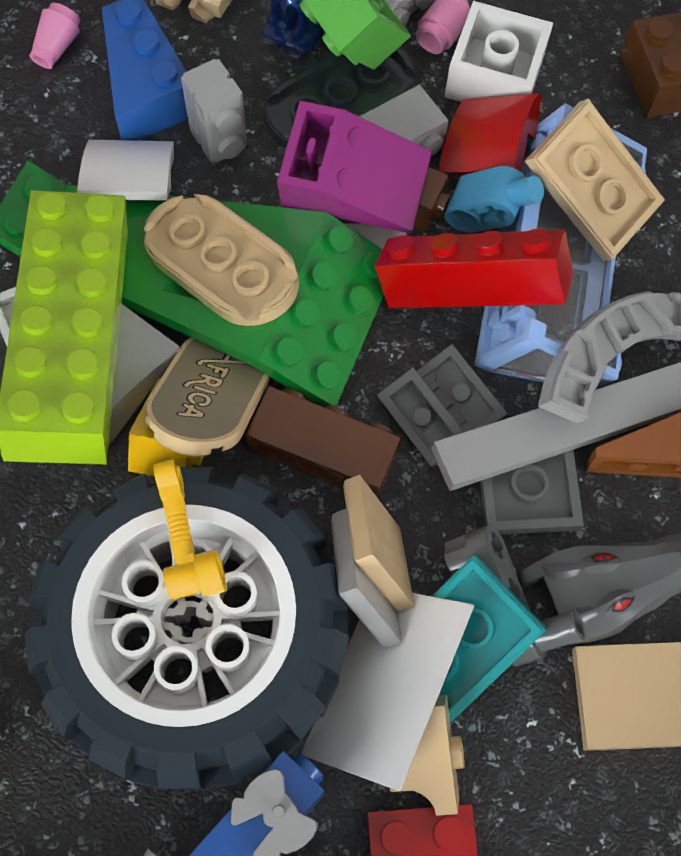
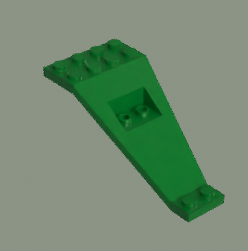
(306, 346)

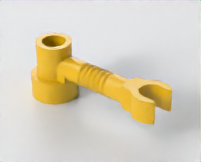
(191, 571)

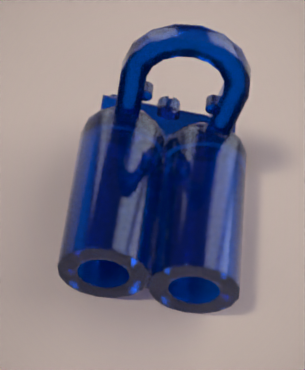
(292, 27)

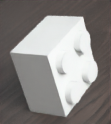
(497, 54)

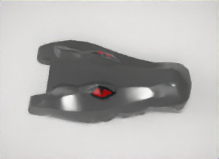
(610, 582)

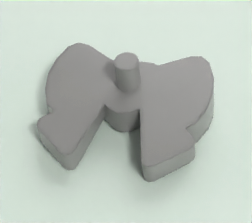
(268, 797)

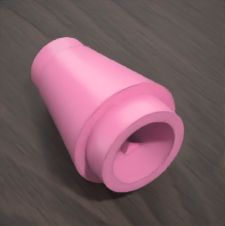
(54, 34)

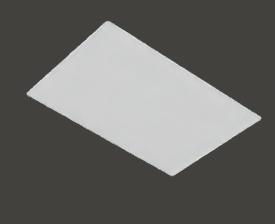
(389, 693)

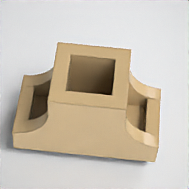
(436, 762)

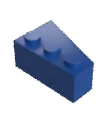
(142, 71)

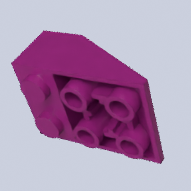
(352, 169)

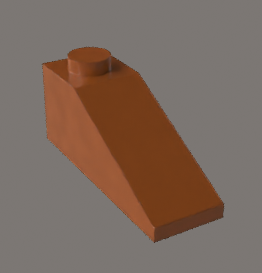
(645, 452)

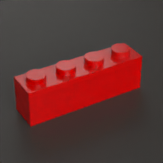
(476, 269)

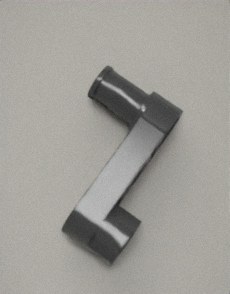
(491, 549)

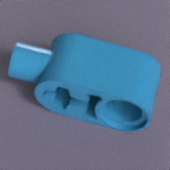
(491, 198)

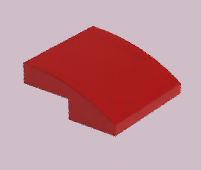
(490, 134)

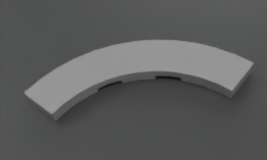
(597, 341)

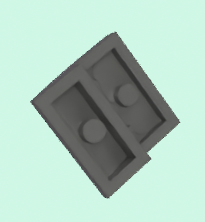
(440, 401)

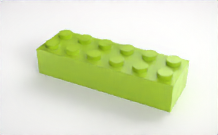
(64, 330)

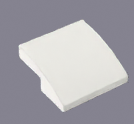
(127, 168)

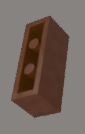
(321, 440)

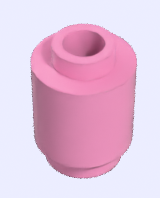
(442, 24)

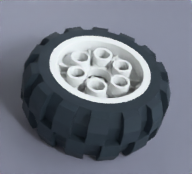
(170, 730)

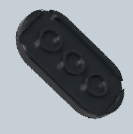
(338, 85)

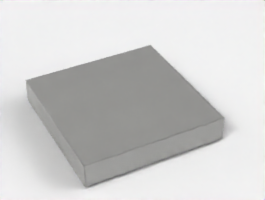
(358, 589)

